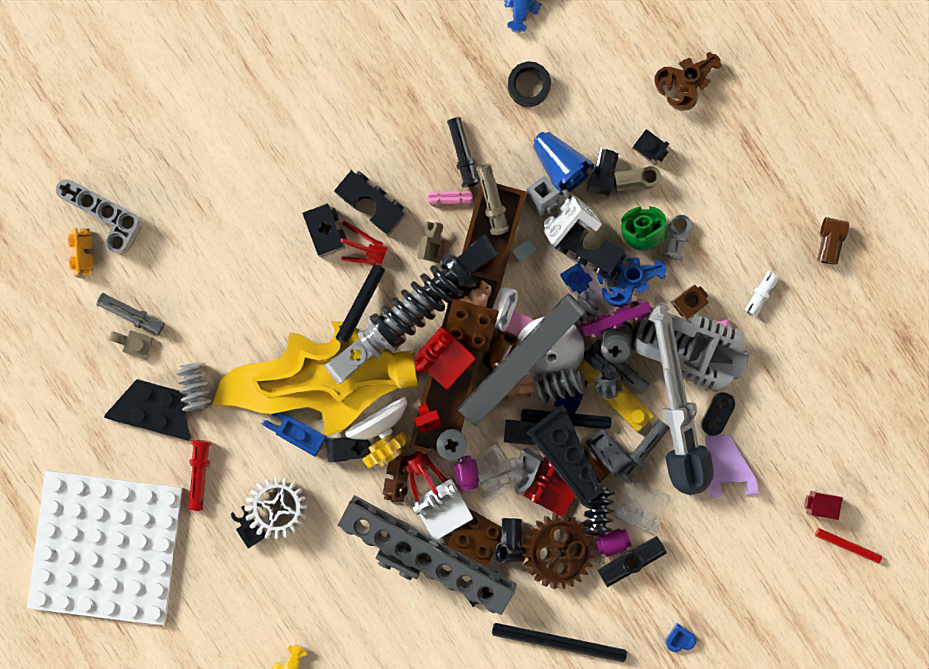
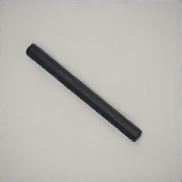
(559, 642)

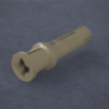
(495, 209)

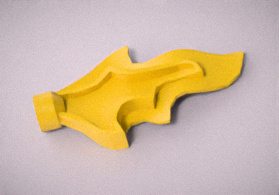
(302, 381)

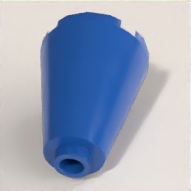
(561, 162)

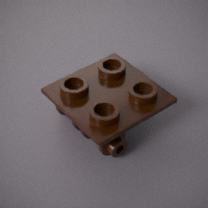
(471, 324)
(476, 538)

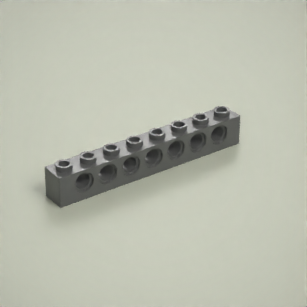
(440, 555)

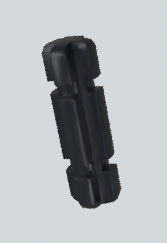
(600, 364)

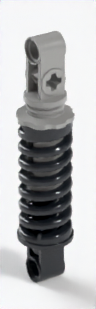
(390, 329)

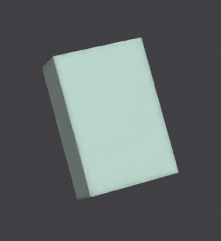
(524, 250)

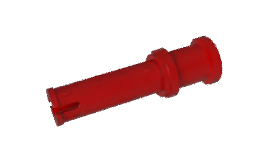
(199, 463)

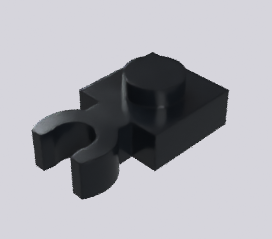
(248, 535)

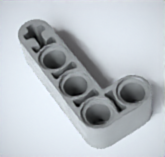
(98, 210)

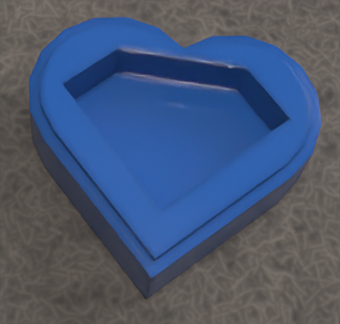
(679, 639)

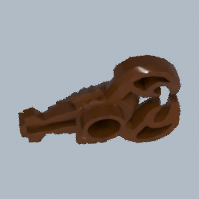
(686, 80)

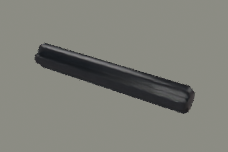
(360, 304)
(577, 419)

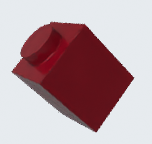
(823, 505)

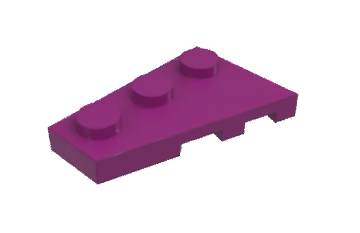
(596, 326)

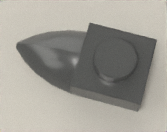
(533, 465)

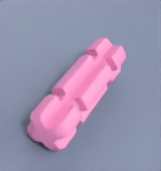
(450, 197)

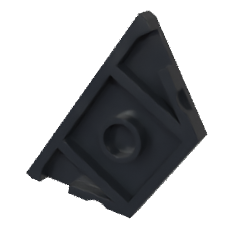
(152, 408)

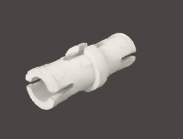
(762, 294)

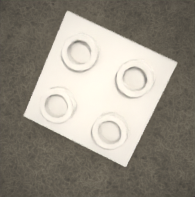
(443, 511)

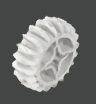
(265, 505)

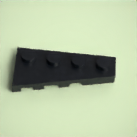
(562, 448)

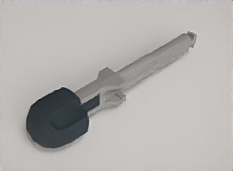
(689, 463)

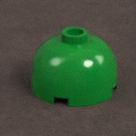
(644, 228)

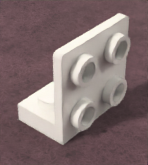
(568, 213)

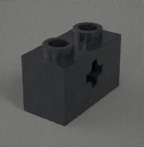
(315, 220)

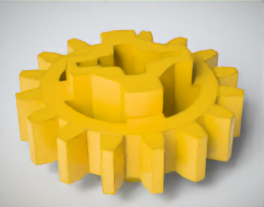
(385, 449)

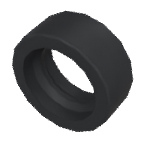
(527, 101)

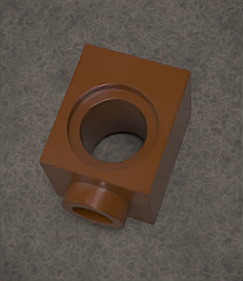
(683, 309)

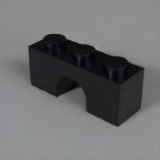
(355, 188)
(604, 259)

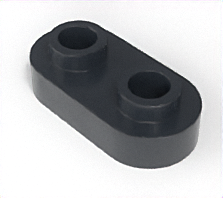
(717, 413)

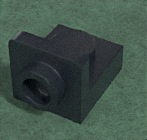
(651, 147)

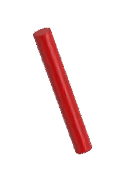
(850, 546)

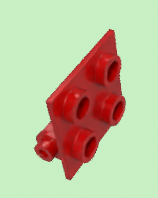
(443, 358)
(550, 490)

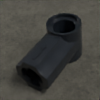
(602, 177)
(510, 548)

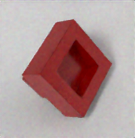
(427, 420)

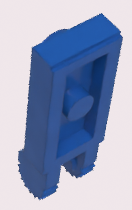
(297, 433)

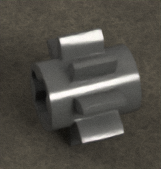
(607, 388)

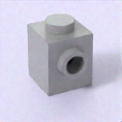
(542, 196)

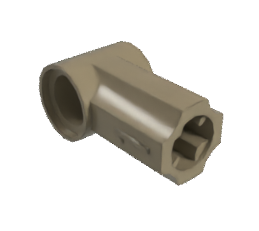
(634, 179)

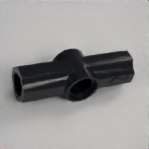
(645, 553)

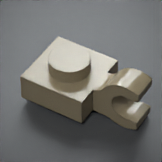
(431, 245)
(135, 343)

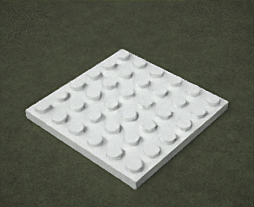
(105, 547)

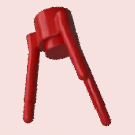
(374, 252)
(418, 464)

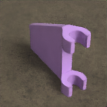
(728, 465)

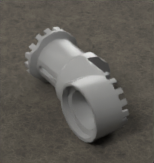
(677, 238)

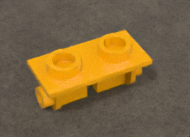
(79, 243)

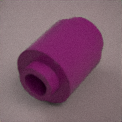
(467, 473)
(613, 542)

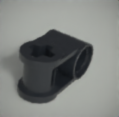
(344, 449)

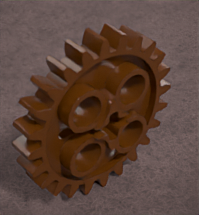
(544, 537)

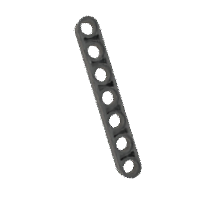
(521, 359)

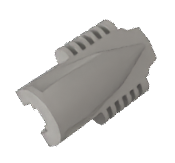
(706, 350)

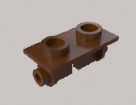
(396, 488)

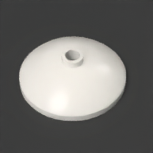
(567, 351)
(379, 422)

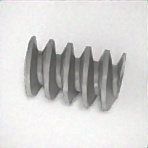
(193, 386)

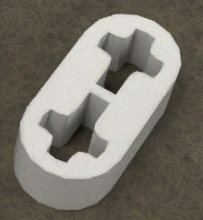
(505, 304)

